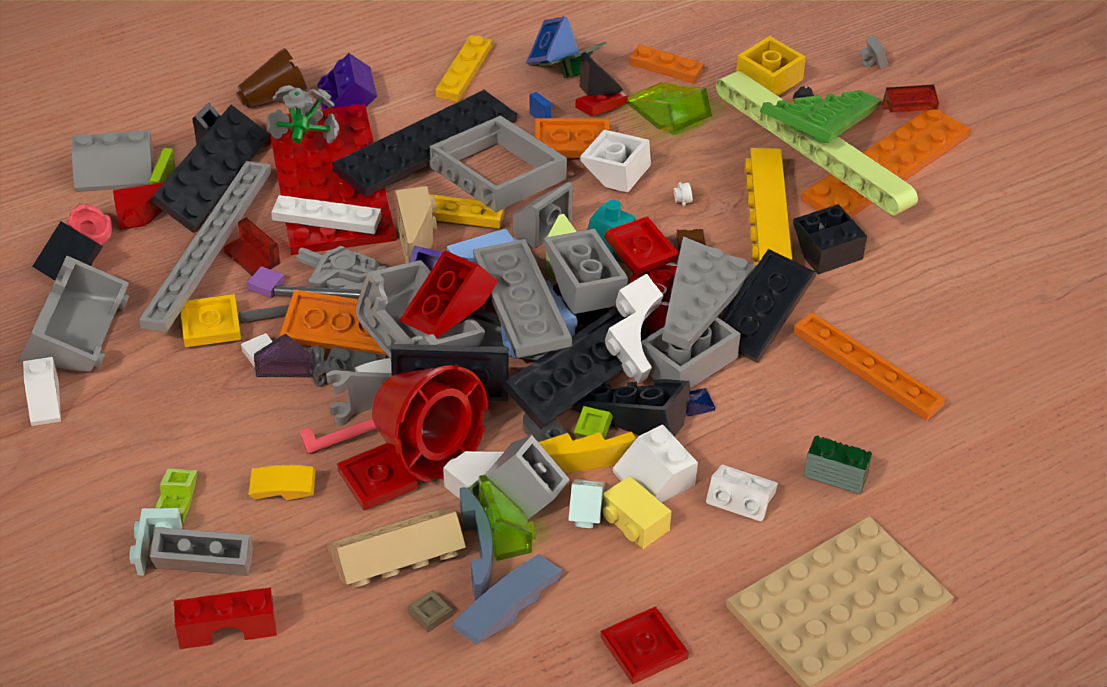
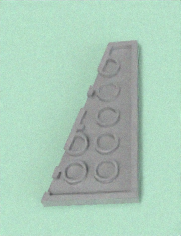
(701, 290)

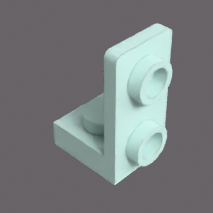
(145, 529)

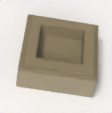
(430, 611)

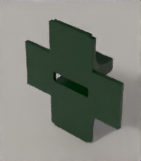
(571, 64)

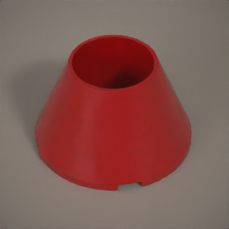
(430, 417)

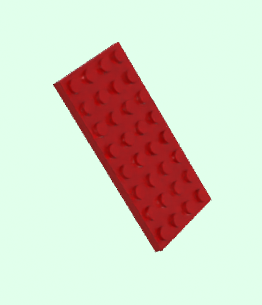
(307, 173)

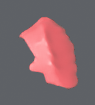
(91, 222)

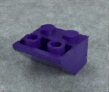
(349, 83)

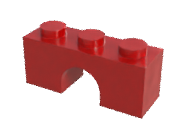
(201, 616)

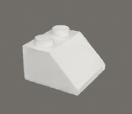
(617, 159)
(658, 464)

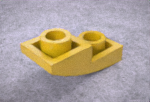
(283, 480)

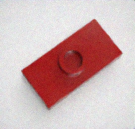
(600, 103)

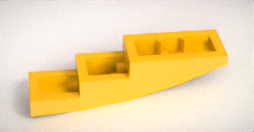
(587, 452)

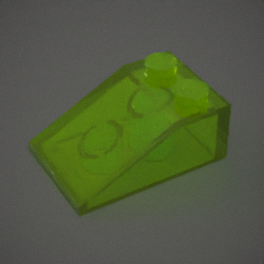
(672, 106)

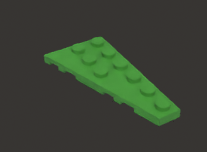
(824, 117)

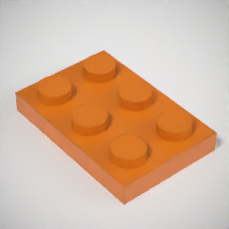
(569, 135)

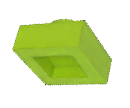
(592, 422)

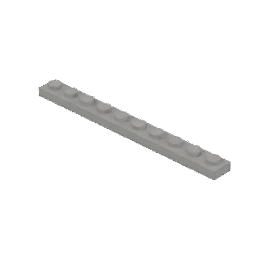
(204, 247)

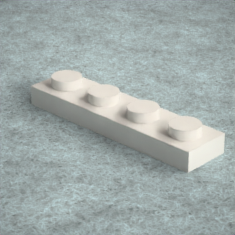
(326, 214)

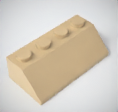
(397, 546)

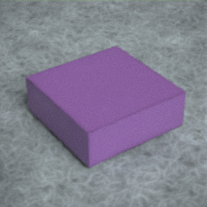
(264, 281)

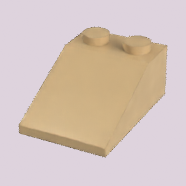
(415, 219)

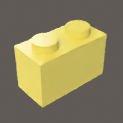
(636, 512)

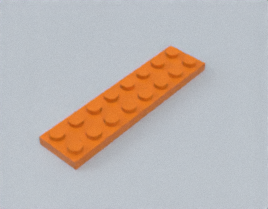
(900, 152)

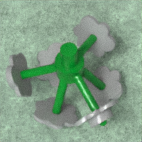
(304, 116)

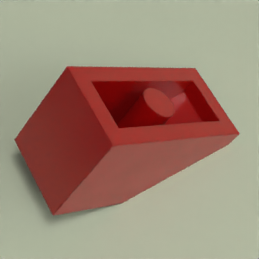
(134, 205)

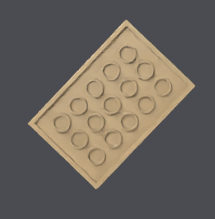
(839, 603)

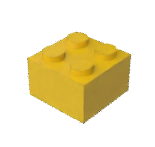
(772, 65)

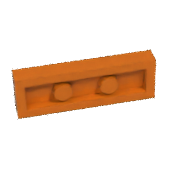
(666, 63)

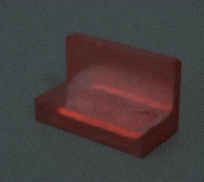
(910, 98)
(253, 248)

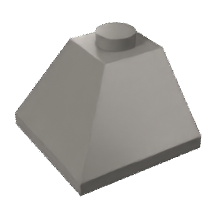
(538, 217)

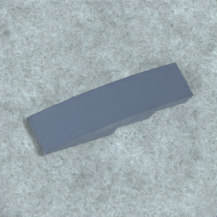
(507, 597)

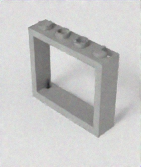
(548, 163)

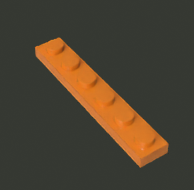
(869, 366)

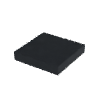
(65, 242)

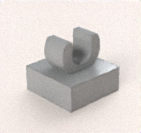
(874, 53)

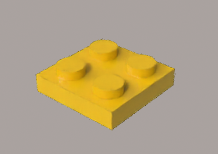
(210, 321)

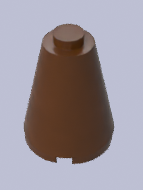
(268, 78)

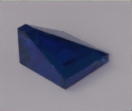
(699, 402)

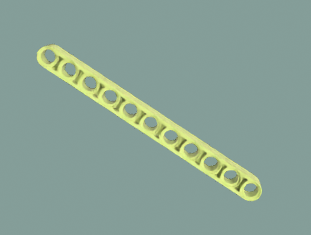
(836, 157)

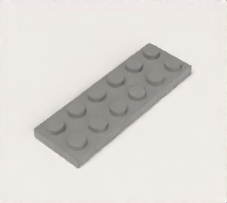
(523, 299)

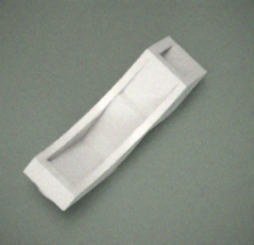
(624, 338)

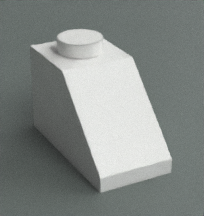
(42, 391)
(466, 469)

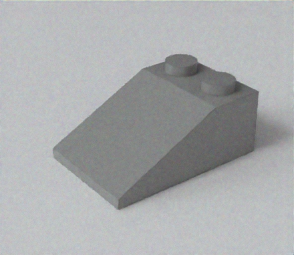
(585, 270)

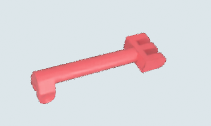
(312, 444)

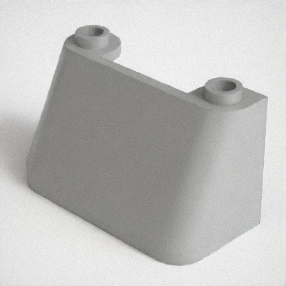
(386, 298)
(76, 317)

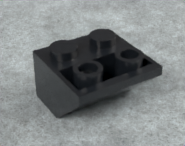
(829, 239)

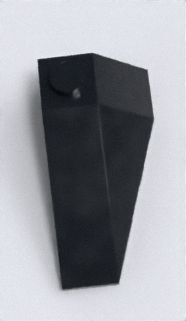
(642, 407)

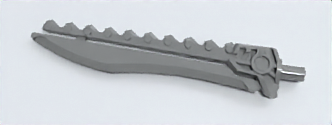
(349, 269)

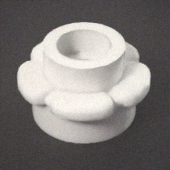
(683, 193)

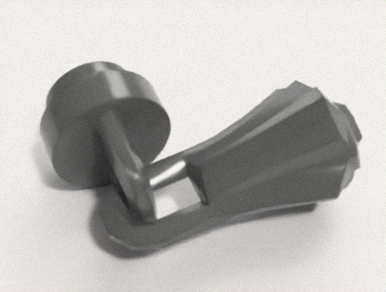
(321, 368)

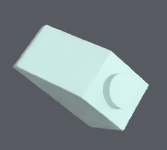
(586, 502)

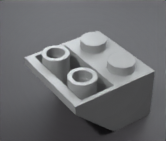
(528, 475)

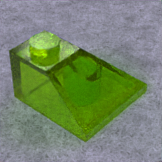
(509, 527)

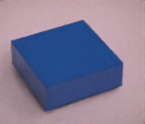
(539, 106)

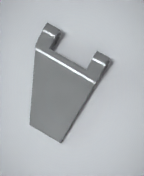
(360, 392)

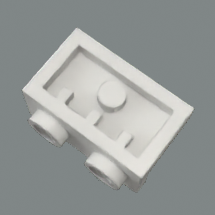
(740, 492)

